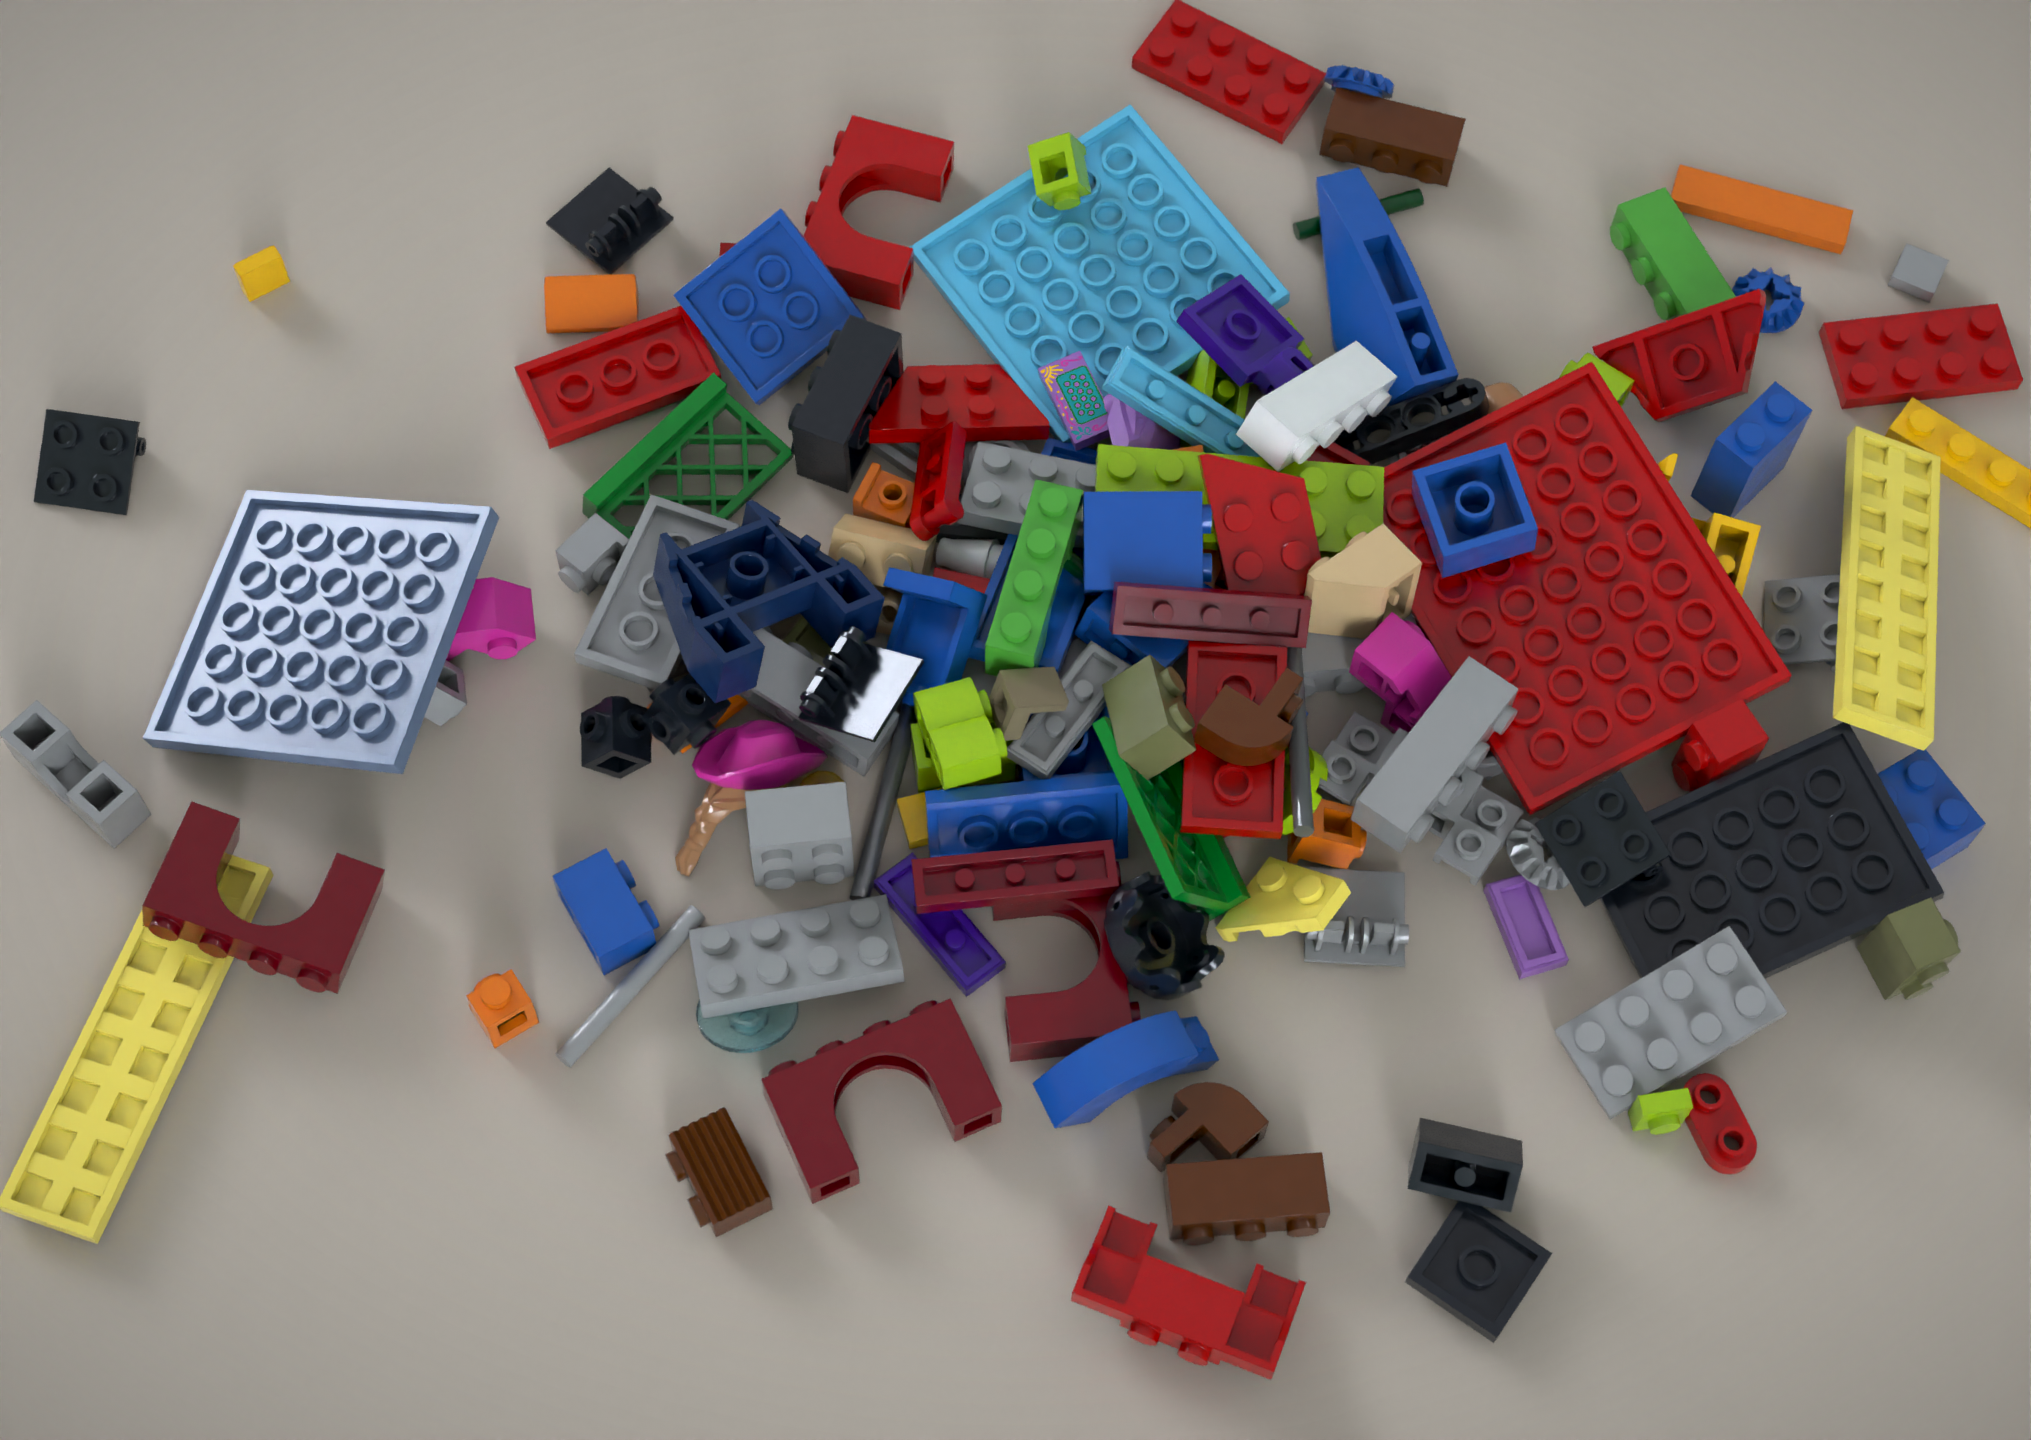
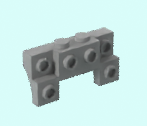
(1471, 825)

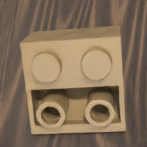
(875, 548)
(1362, 585)

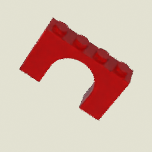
(867, 160)

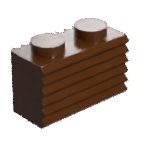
(719, 1173)

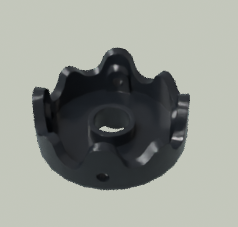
(1181, 951)

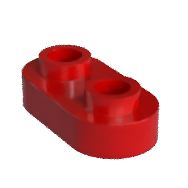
(1715, 1121)

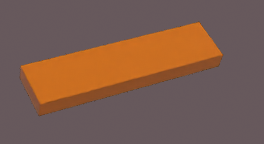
(1761, 209)

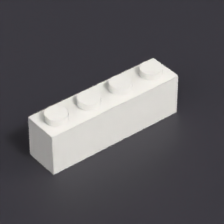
(1317, 406)

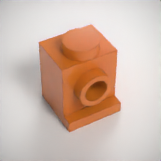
(884, 497)
(1334, 838)
(496, 1001)

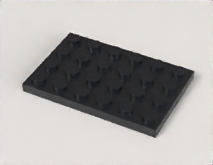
(1779, 852)

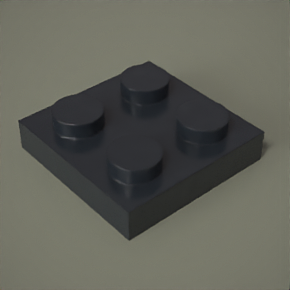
(1478, 1268)

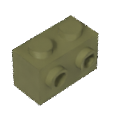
(1149, 716)
(1910, 950)

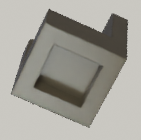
(1025, 692)

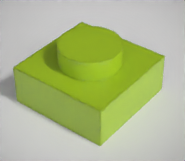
(1660, 1111)

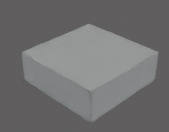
(1918, 272)

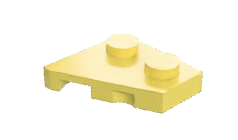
(1284, 901)

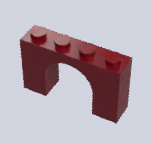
(310, 949)
(1071, 1018)
(925, 1044)

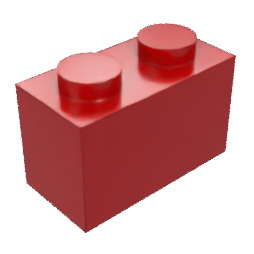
(1718, 746)

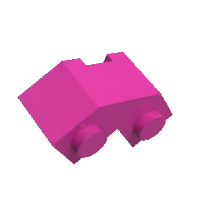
(495, 620)
(1401, 670)

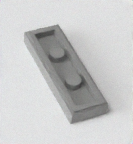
(1053, 735)

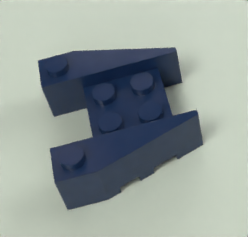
(748, 581)

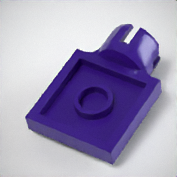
(1246, 336)

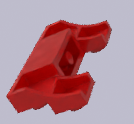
(1182, 1307)

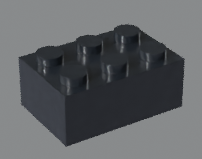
(843, 400)

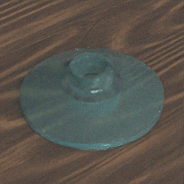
(739, 1035)

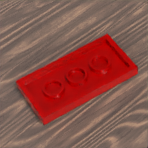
(1228, 71)
(1920, 356)
(616, 376)
(1219, 794)

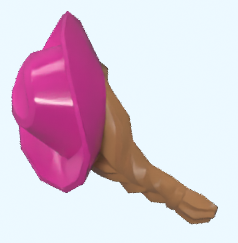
(738, 761)

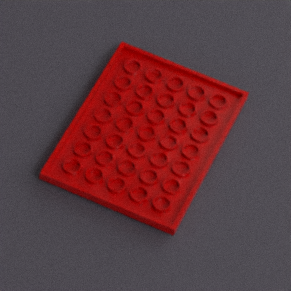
(1614, 619)

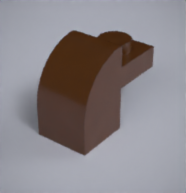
(1250, 732)
(1215, 1117)

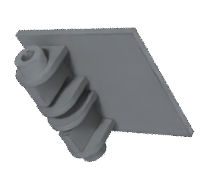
(1803, 618)
(1367, 925)

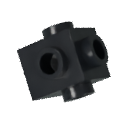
(683, 714)
(615, 737)

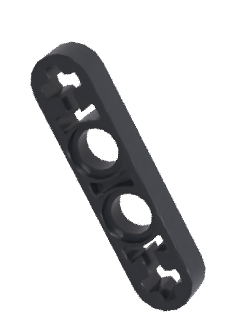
(1408, 436)

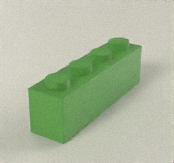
(1667, 255)

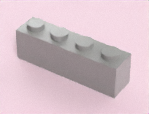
(782, 678)
(1435, 754)

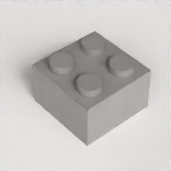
(800, 834)

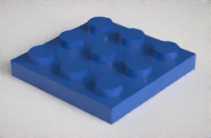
(768, 306)

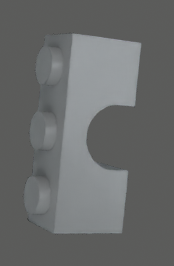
(73, 775)

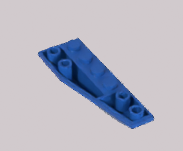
(1376, 288)

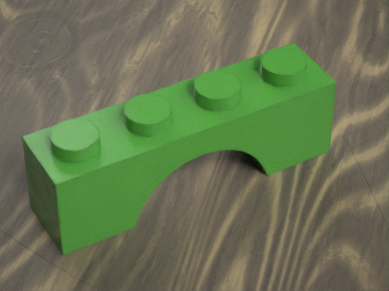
(1032, 577)

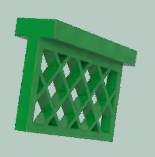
(667, 441)
(1191, 864)

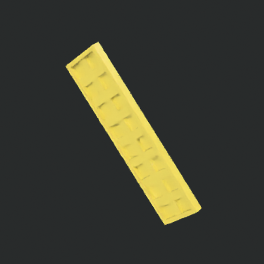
(1888, 589)
(122, 1072)

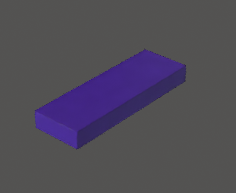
(945, 934)

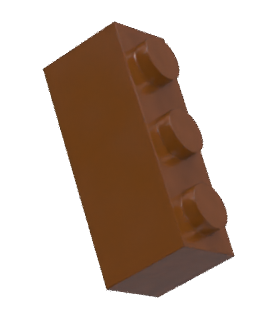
(1391, 136)
(1246, 1197)

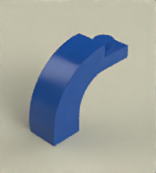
(1122, 1062)

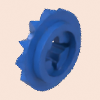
(1359, 81)
(1786, 297)

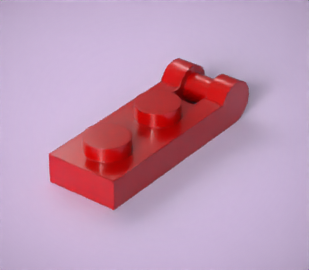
(938, 481)

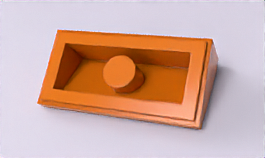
(590, 302)

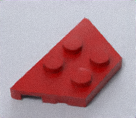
(1690, 357)
(974, 395)
(1260, 526)

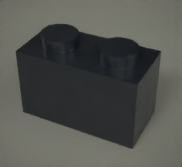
(1465, 1165)

